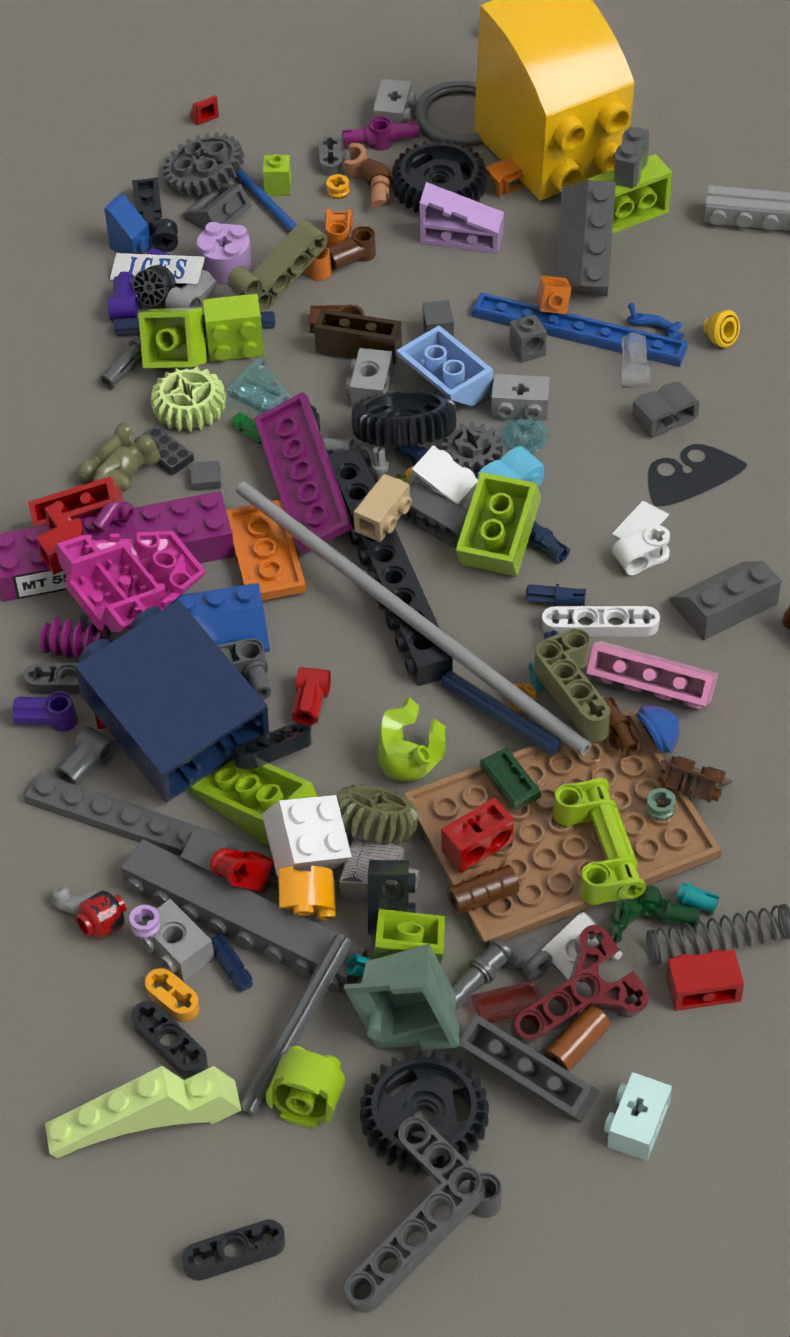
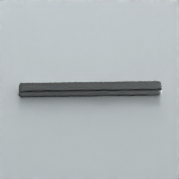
(297, 1021)

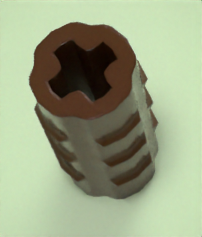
(483, 889)

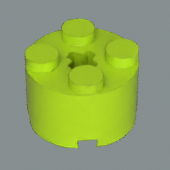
(306, 1087)

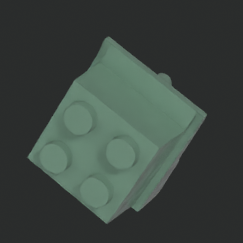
(407, 1001)

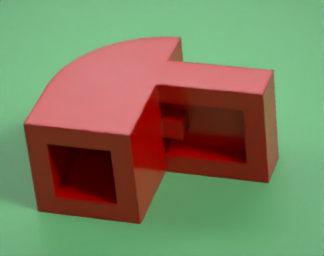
(60, 530)

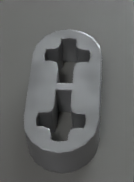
(330, 155)

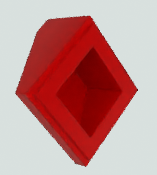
(204, 110)

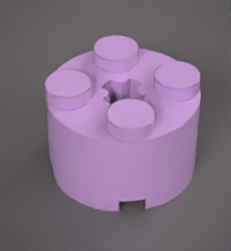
(224, 249)

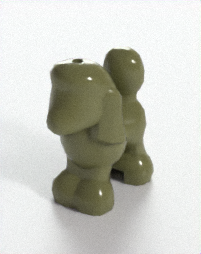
(119, 458)

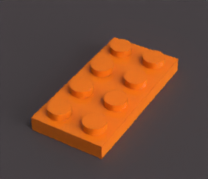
(265, 553)

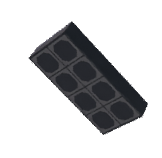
(173, 454)

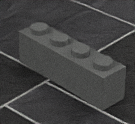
(528, 1067)

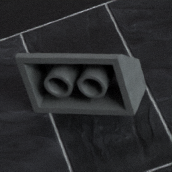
(728, 597)

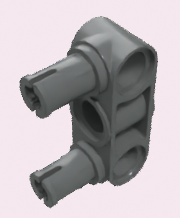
(251, 662)

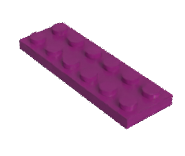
(303, 469)

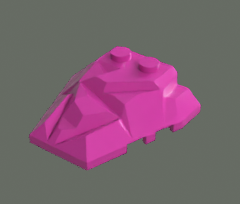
(125, 576)

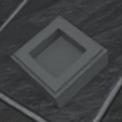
(205, 475)

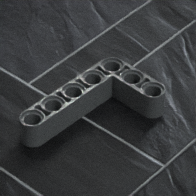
(420, 1219)

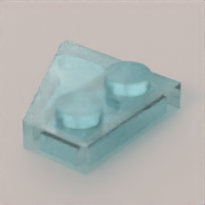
(258, 387)

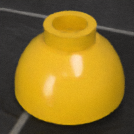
(722, 328)

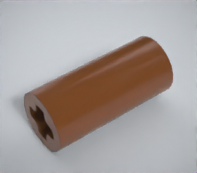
(578, 1038)

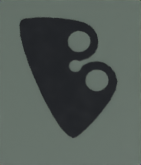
(707, 474)

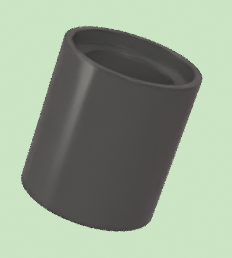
(492, 1205)

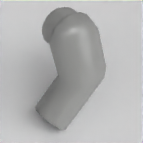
(67, 902)

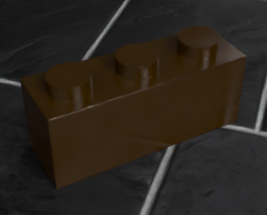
(347, 332)

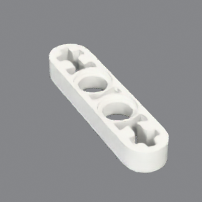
(600, 617)

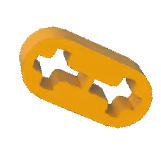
(176, 989)

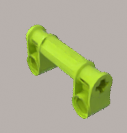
(618, 873)

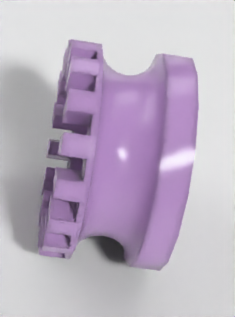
(152, 925)

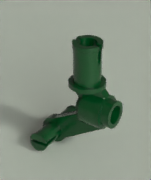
(650, 905)

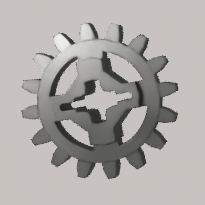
(473, 446)

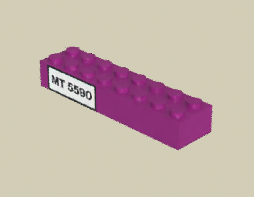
(196, 520)

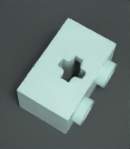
(638, 1134)

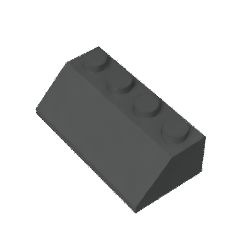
(586, 236)

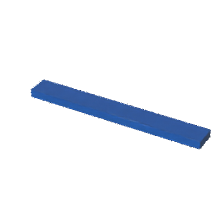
(579, 328)

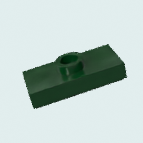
(510, 779)

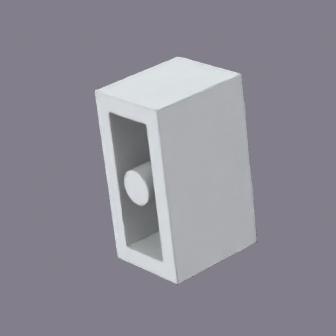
(444, 476)

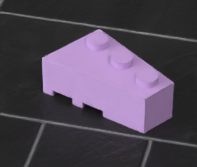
(458, 221)

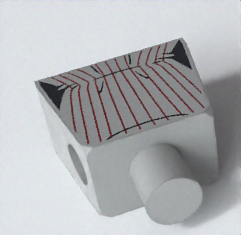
(355, 872)

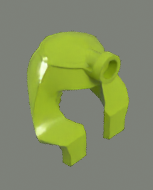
(404, 759)

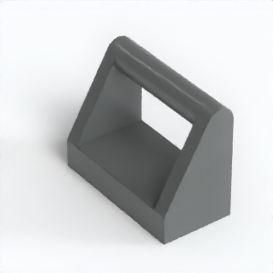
(219, 206)

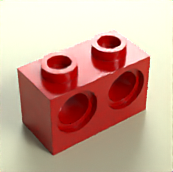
(477, 835)

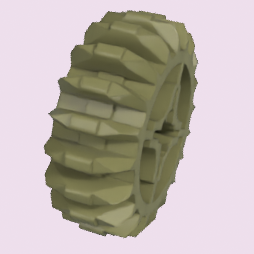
(377, 814)

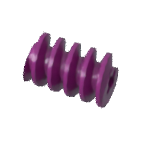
(66, 639)

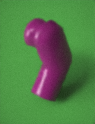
(112, 512)

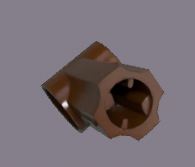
(358, 247)

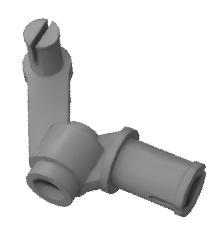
(370, 452)

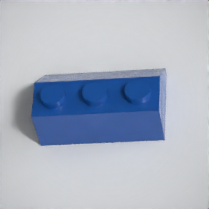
(229, 613)

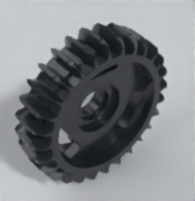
(438, 163)
(403, 418)
(431, 1091)

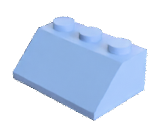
(449, 366)

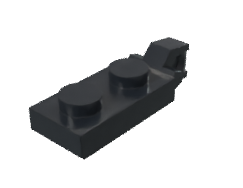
(147, 200)

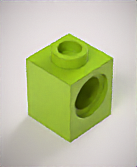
(277, 175)

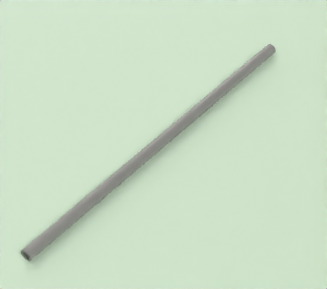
(416, 620)

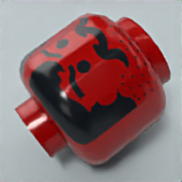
(101, 915)

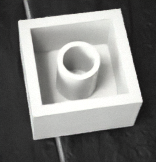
(306, 833)

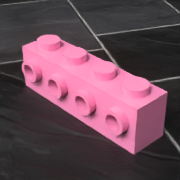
(651, 673)

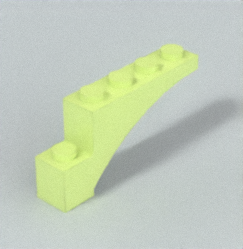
(143, 1104)

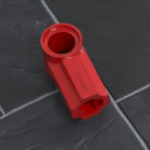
(311, 689)

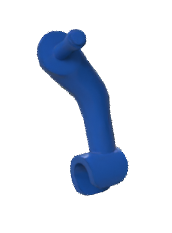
(640, 319)

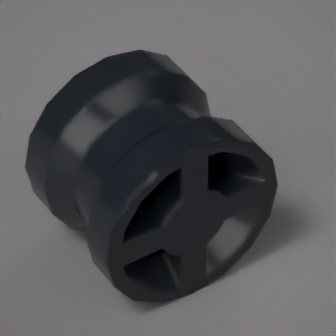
(164, 235)

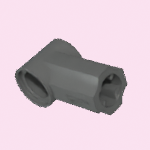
(88, 751)

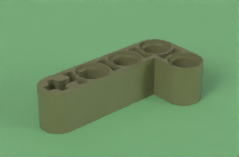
(280, 266)
(559, 670)

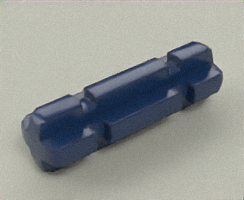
(231, 963)

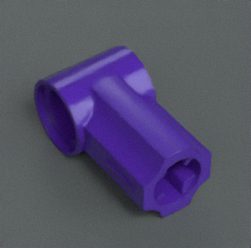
(123, 300)
(53, 710)

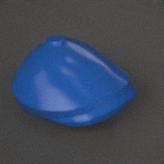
(660, 726)

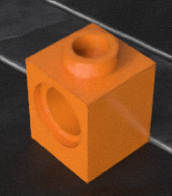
(553, 294)

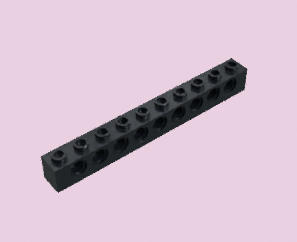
(392, 569)

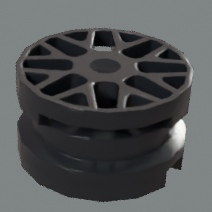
(154, 284)

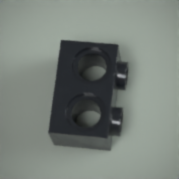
(389, 896)

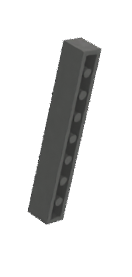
(234, 912)

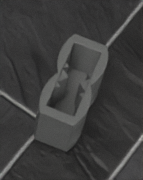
(631, 157)
(666, 408)

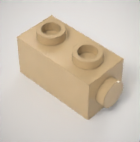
(382, 508)

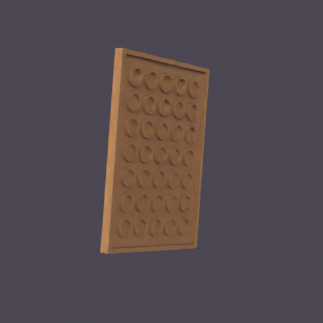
(551, 855)

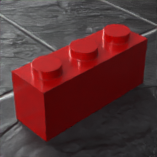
(78, 501)

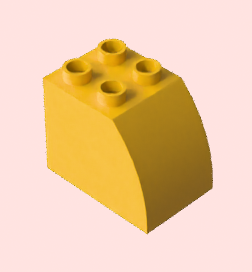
(551, 90)

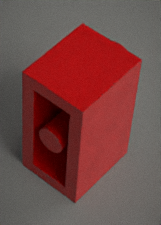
(704, 979)

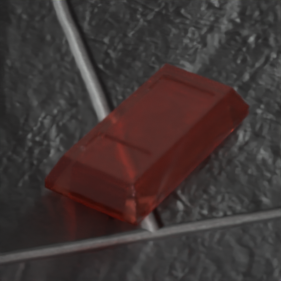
(506, 1001)

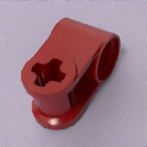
(242, 868)

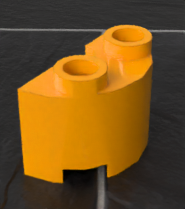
(308, 892)

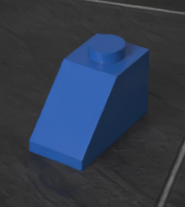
(126, 227)

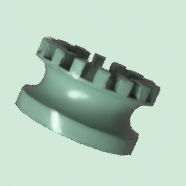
(659, 812)

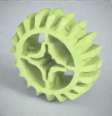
(188, 399)

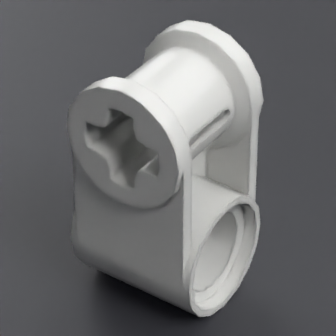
(641, 551)

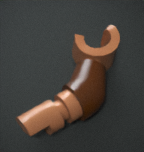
(374, 172)

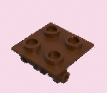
(709, 777)

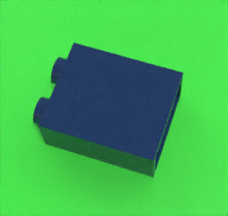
(170, 698)

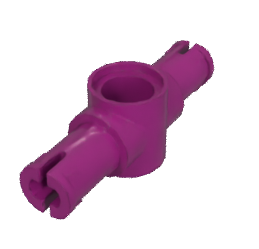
(380, 133)

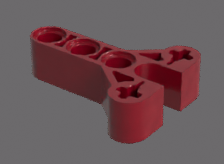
(585, 969)

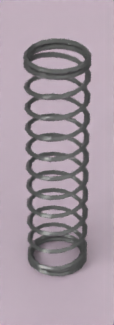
(784, 921)

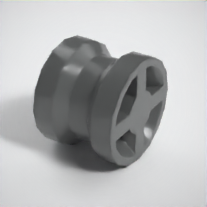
(531, 959)

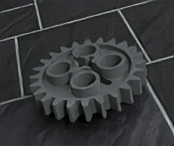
(203, 164)

